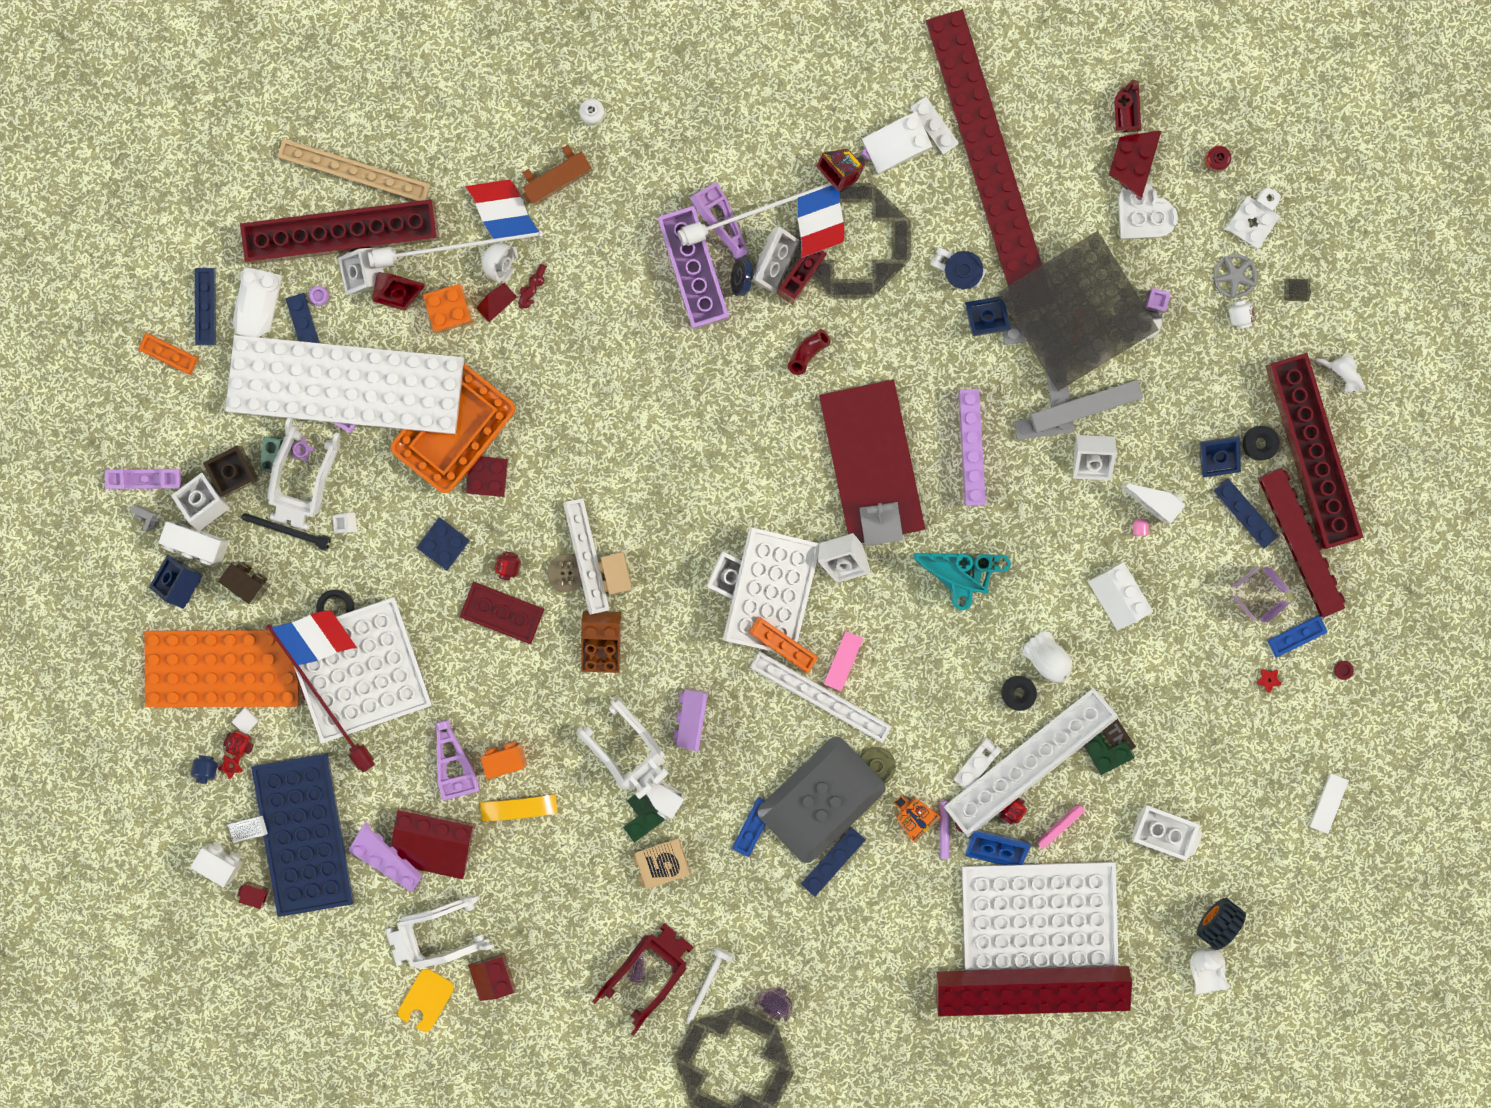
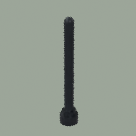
(320, 541)

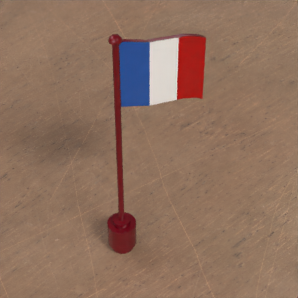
(311, 641)

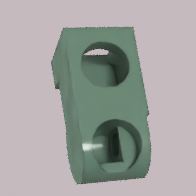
(270, 448)

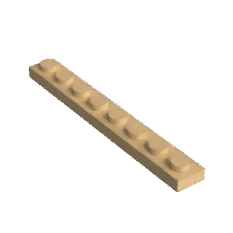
(353, 170)

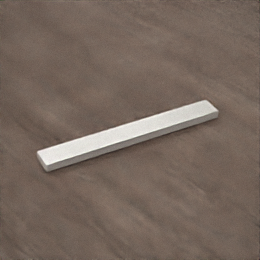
(820, 696)

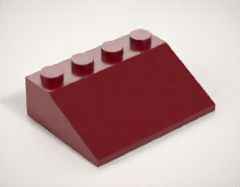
(433, 842)

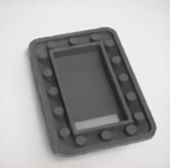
(821, 799)

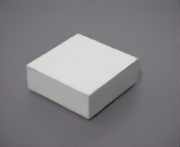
(245, 721)

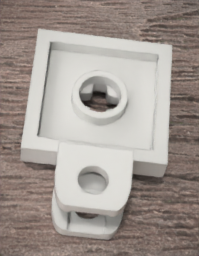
(1262, 211)

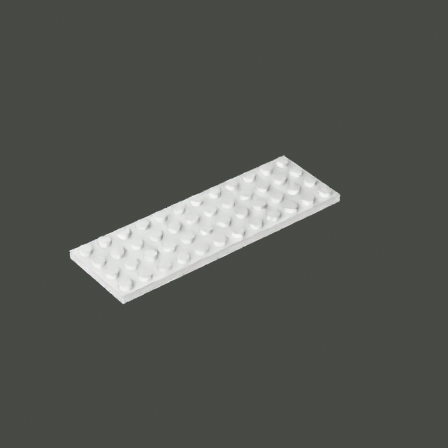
(344, 384)

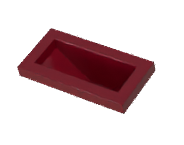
(496, 302)

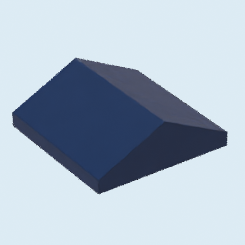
(987, 317)
(1220, 455)

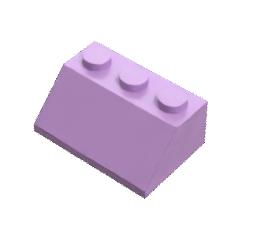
(690, 719)

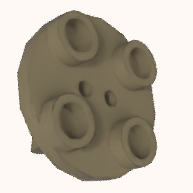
(564, 582)

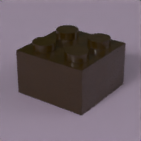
(231, 471)
(244, 582)

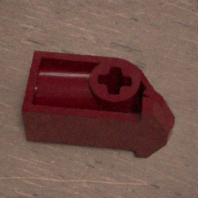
(1129, 116)

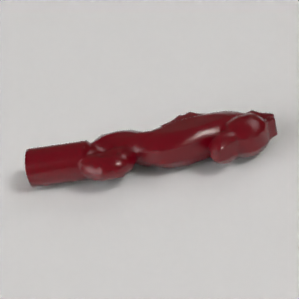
(528, 292)

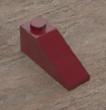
(800, 276)

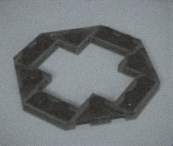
(883, 269)
(720, 1025)

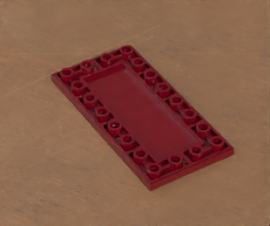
(871, 454)

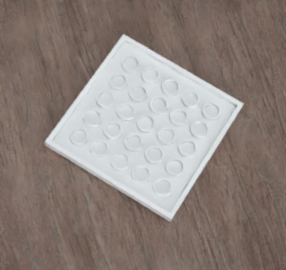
(366, 682)

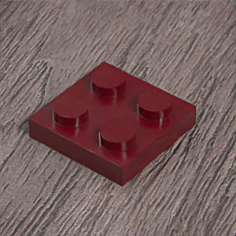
(488, 477)

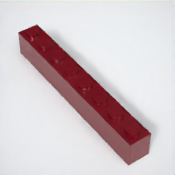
(1301, 542)

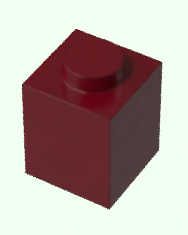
(253, 895)

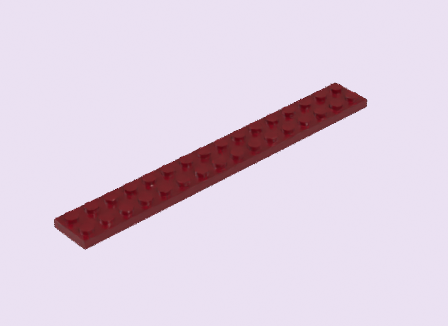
(984, 145)

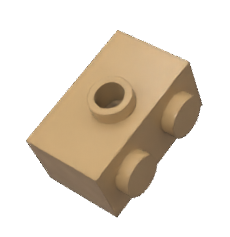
(616, 573)

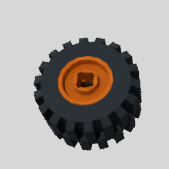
(1221, 923)

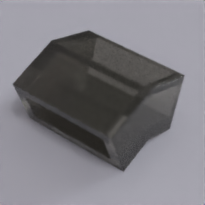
(1297, 289)

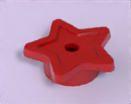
(1264, 679)
(230, 771)

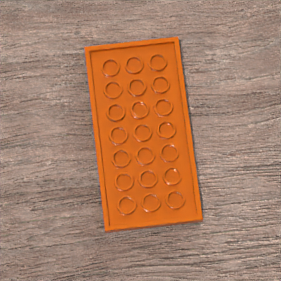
(218, 670)

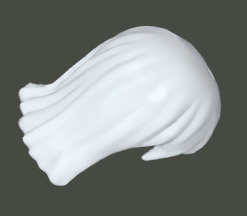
(1048, 657)
(1208, 970)

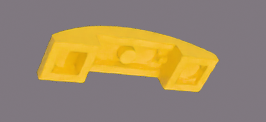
(518, 808)

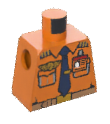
(915, 817)

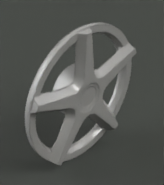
(1235, 275)

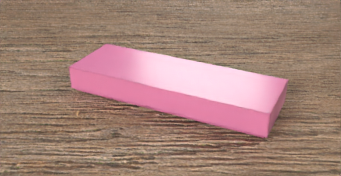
(843, 661)
(1060, 826)

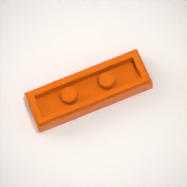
(168, 353)

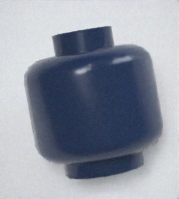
(204, 769)

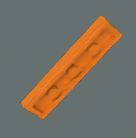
(783, 644)

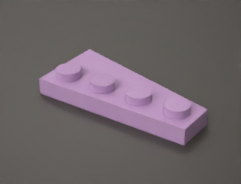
(385, 859)

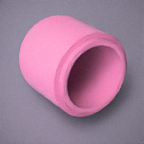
(1140, 527)

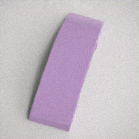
(143, 479)

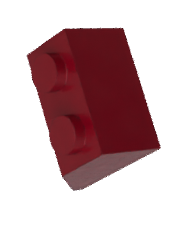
(492, 977)

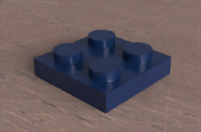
(443, 544)

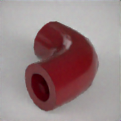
(807, 350)

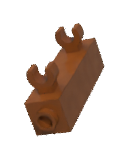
(557, 178)

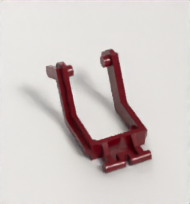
(666, 948)

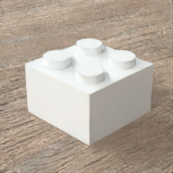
(200, 502)
(217, 864)

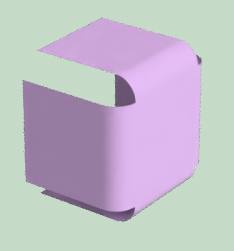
(1280, 584)

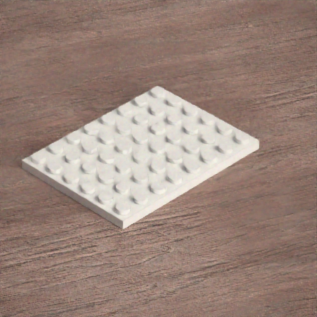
(1040, 916)

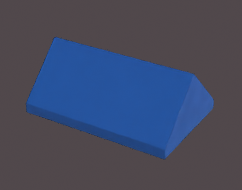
(997, 848)

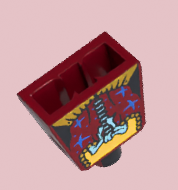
(841, 167)

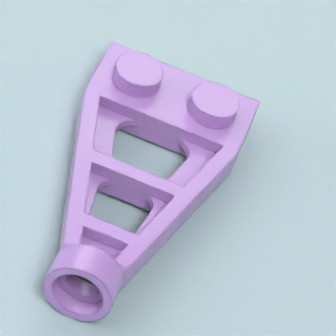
(714, 196)
(457, 785)

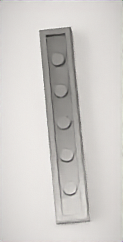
(1086, 406)

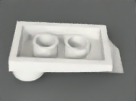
(256, 302)
(1166, 833)

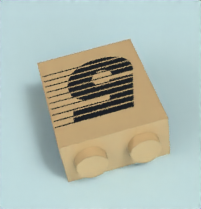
(661, 863)

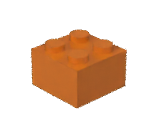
(448, 308)
(503, 761)

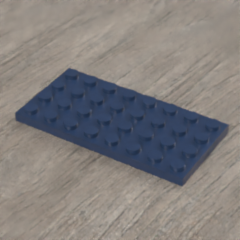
(303, 835)

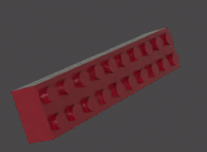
(339, 231)
(1314, 451)
(1033, 991)

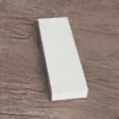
(1328, 803)

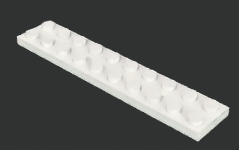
(1031, 762)

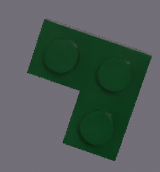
(1108, 758)
(646, 819)

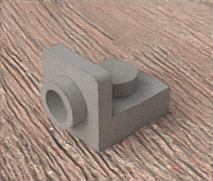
(142, 514)

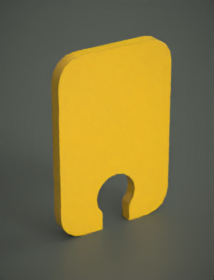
(429, 996)

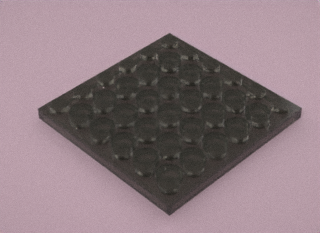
(1078, 311)

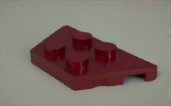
(1134, 160)

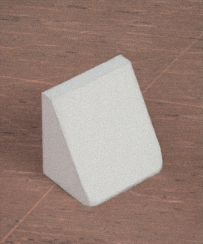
(344, 523)

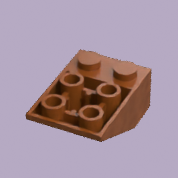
(601, 642)

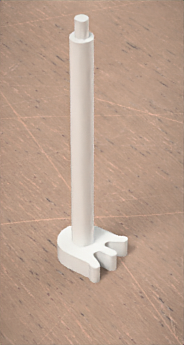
(720, 954)

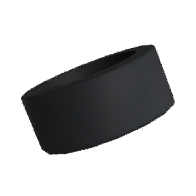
(331, 593)

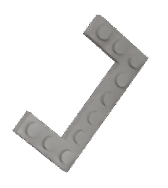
(1025, 428)

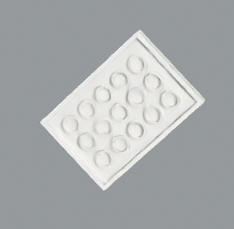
(771, 585)

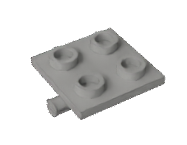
(881, 523)

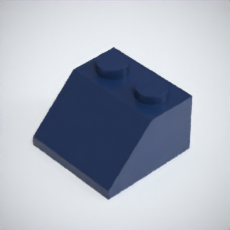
(175, 582)

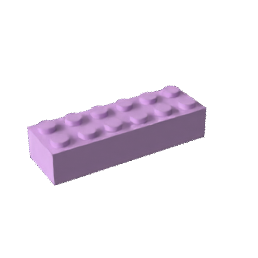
(693, 271)

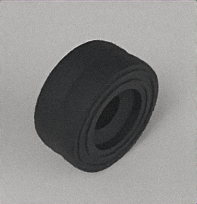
(1270, 437)
(1026, 701)

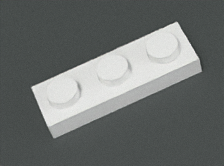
(935, 126)

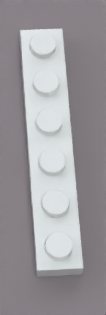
(586, 556)

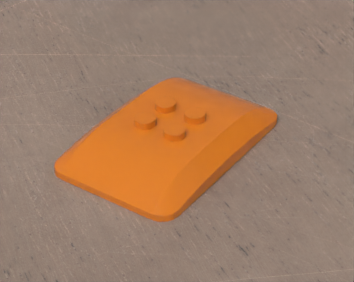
(448, 457)

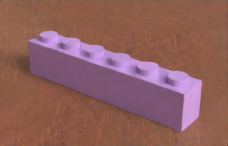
(971, 447)

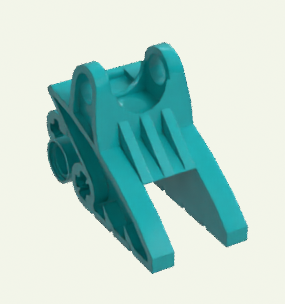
(947, 570)

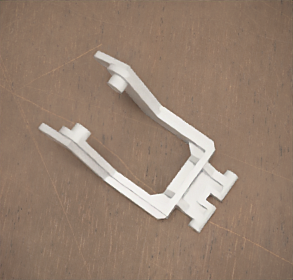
(291, 508)
(647, 771)
(406, 944)

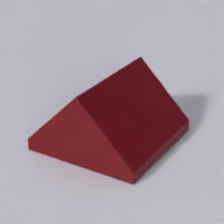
(395, 290)

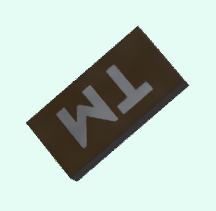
(1116, 734)

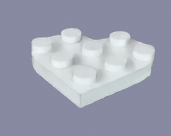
(1145, 217)

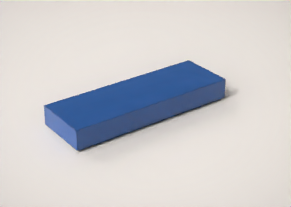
(1297, 636)
(750, 831)

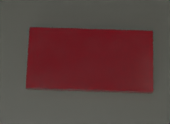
(502, 612)

